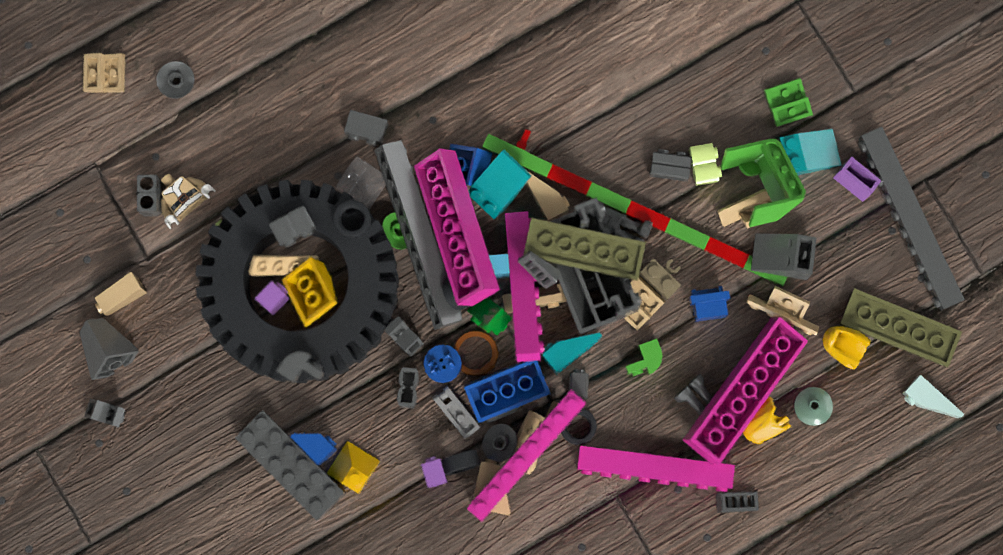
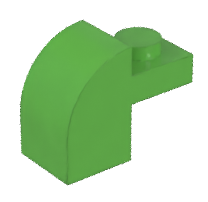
(651, 359)

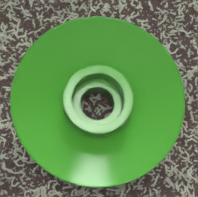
(390, 224)

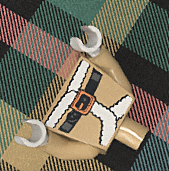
(182, 197)

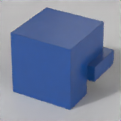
(709, 303)

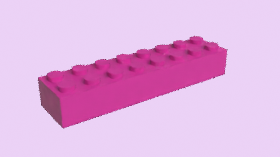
(456, 227)
(745, 390)

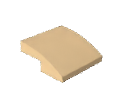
(104, 73)
(650, 303)

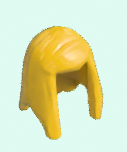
(845, 345)
(765, 424)

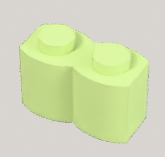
(704, 164)

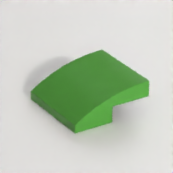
(788, 102)

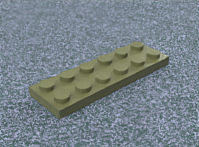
(585, 249)
(900, 328)

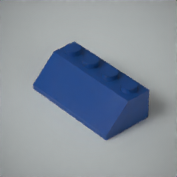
(506, 389)

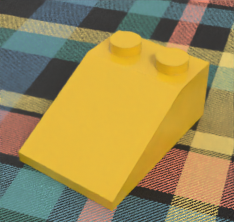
(310, 289)

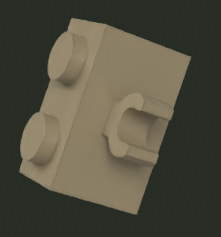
(660, 278)

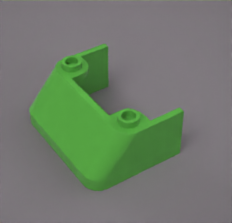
(776, 172)

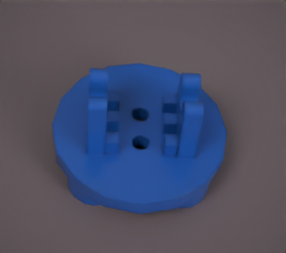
(451, 360)

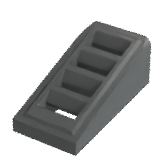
(540, 269)
(721, 506)

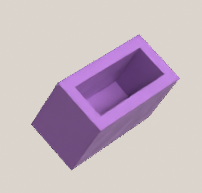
(857, 179)
(273, 297)
(434, 472)

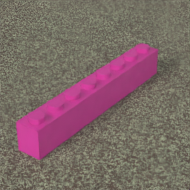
(523, 291)
(526, 455)
(655, 467)

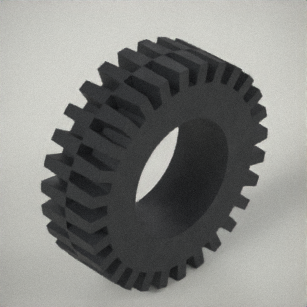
(247, 233)

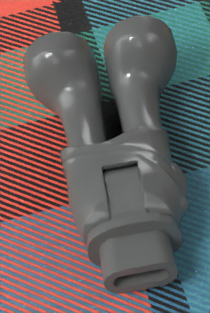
(615, 219)
(688, 396)

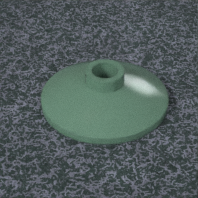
(804, 410)

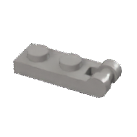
(456, 413)

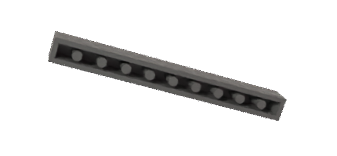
(910, 219)
(416, 231)

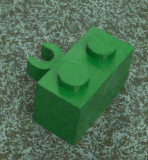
(490, 316)

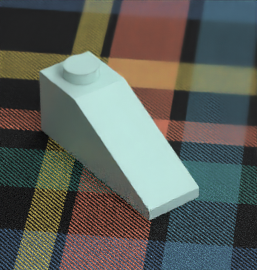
(926, 396)

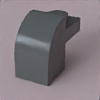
(403, 336)
(295, 364)
(105, 412)

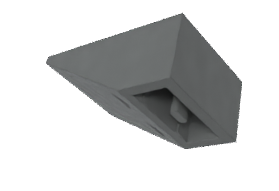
(784, 255)

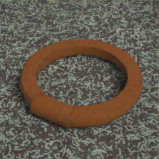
(491, 364)

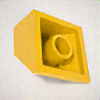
(353, 467)

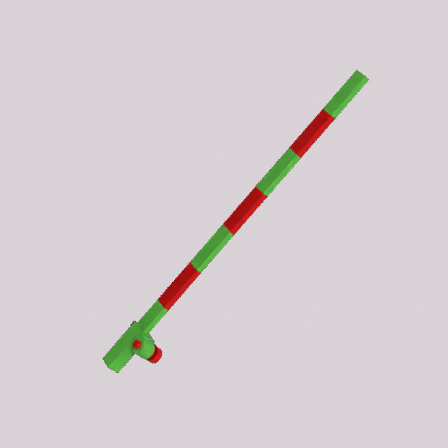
(624, 205)

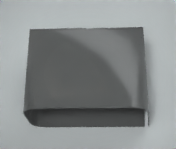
(156, 209)

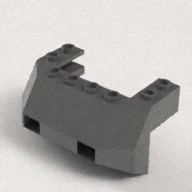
(616, 292)

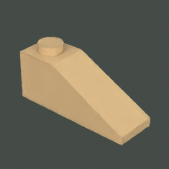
(548, 199)

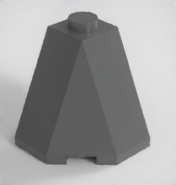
(105, 348)

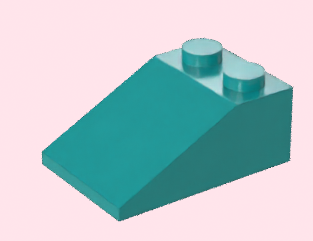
(812, 151)
(499, 184)
(565, 352)

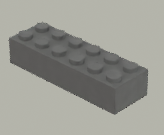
(290, 465)

